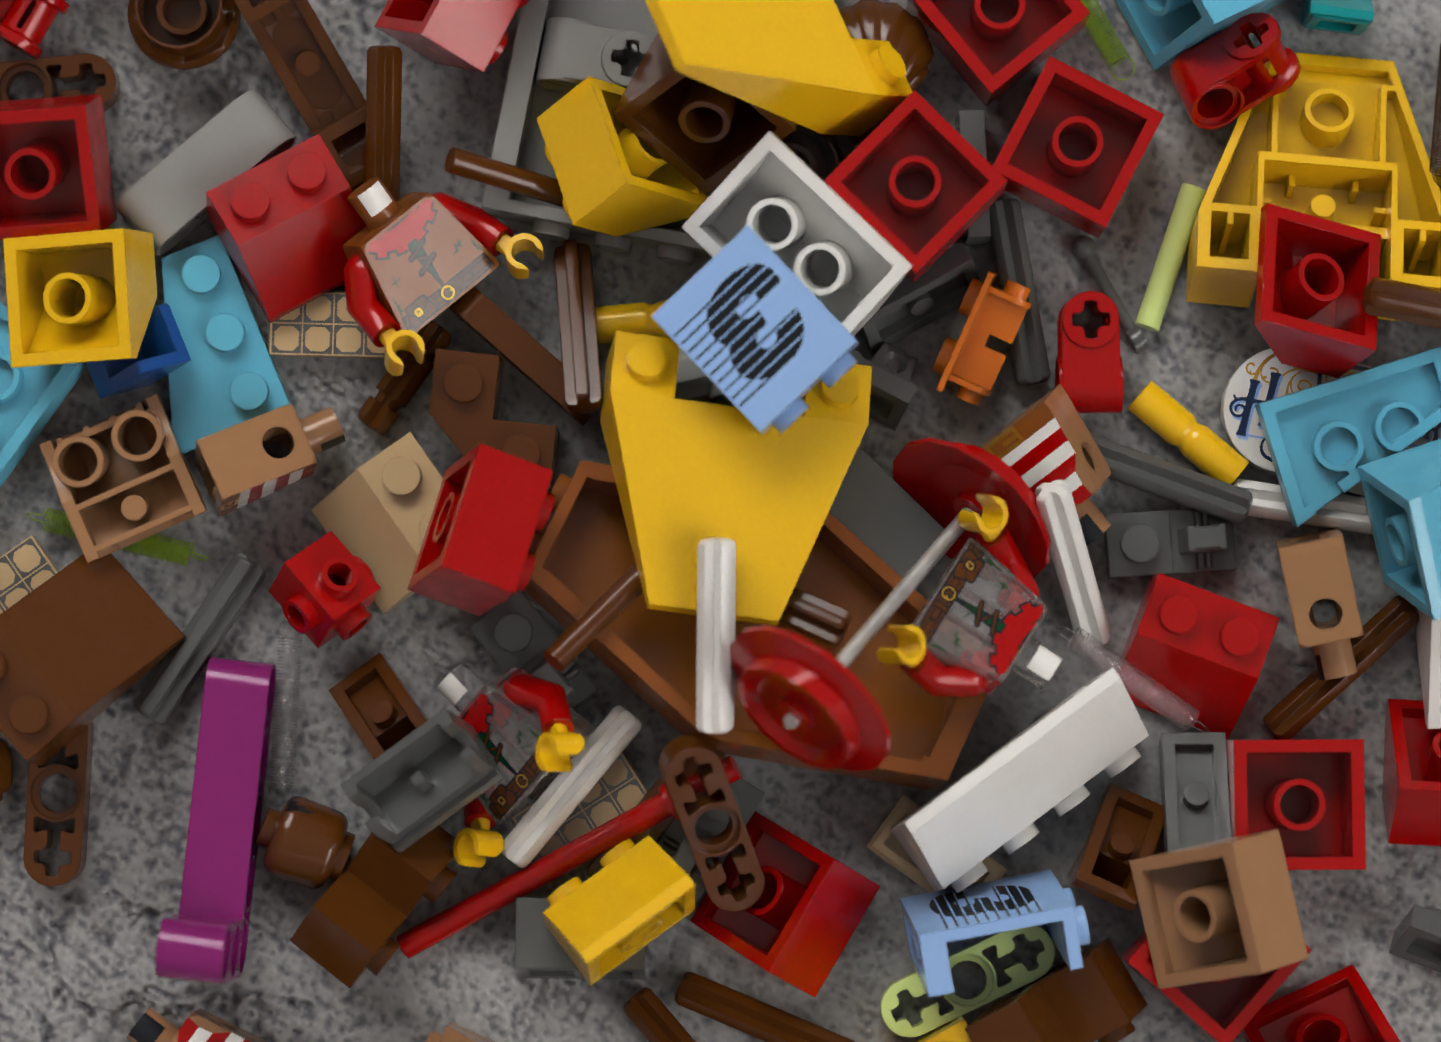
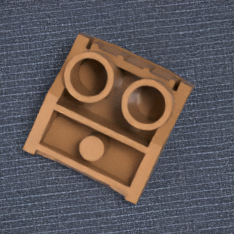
(122, 479)

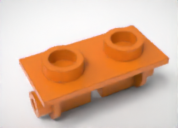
(988, 313)

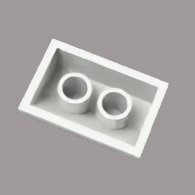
(806, 227)

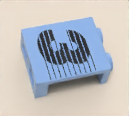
(758, 332)
(988, 909)

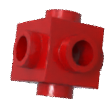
(325, 591)

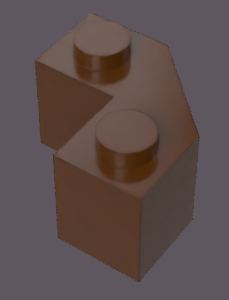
(467, 409)
(371, 901)
(1068, 1004)

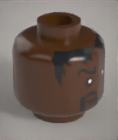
(305, 842)

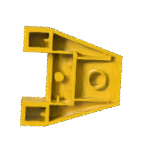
(785, 60)
(1327, 148)
(710, 473)

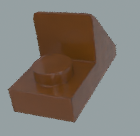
(378, 705)
(1121, 831)

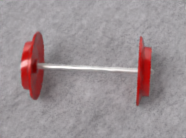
(812, 699)

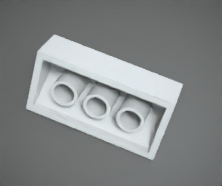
(1022, 782)

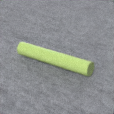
(1170, 257)

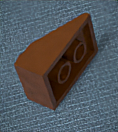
(75, 652)

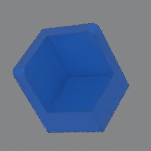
(158, 356)

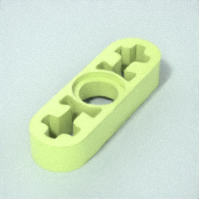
(1017, 972)

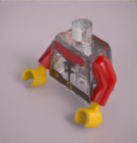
(977, 617)
(529, 738)

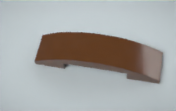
(313, 77)

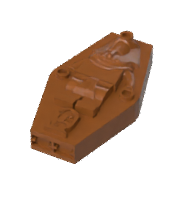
(656, 649)

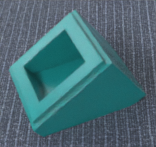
(1338, 15)

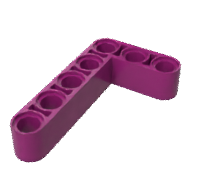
(225, 818)

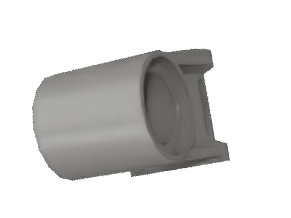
(580, 49)

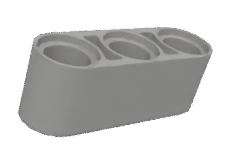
(173, 194)

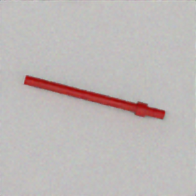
(549, 867)

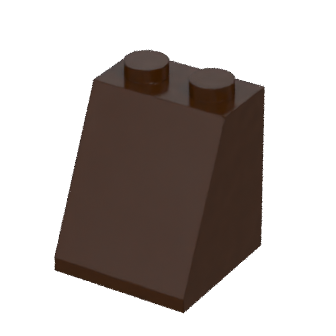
(692, 123)

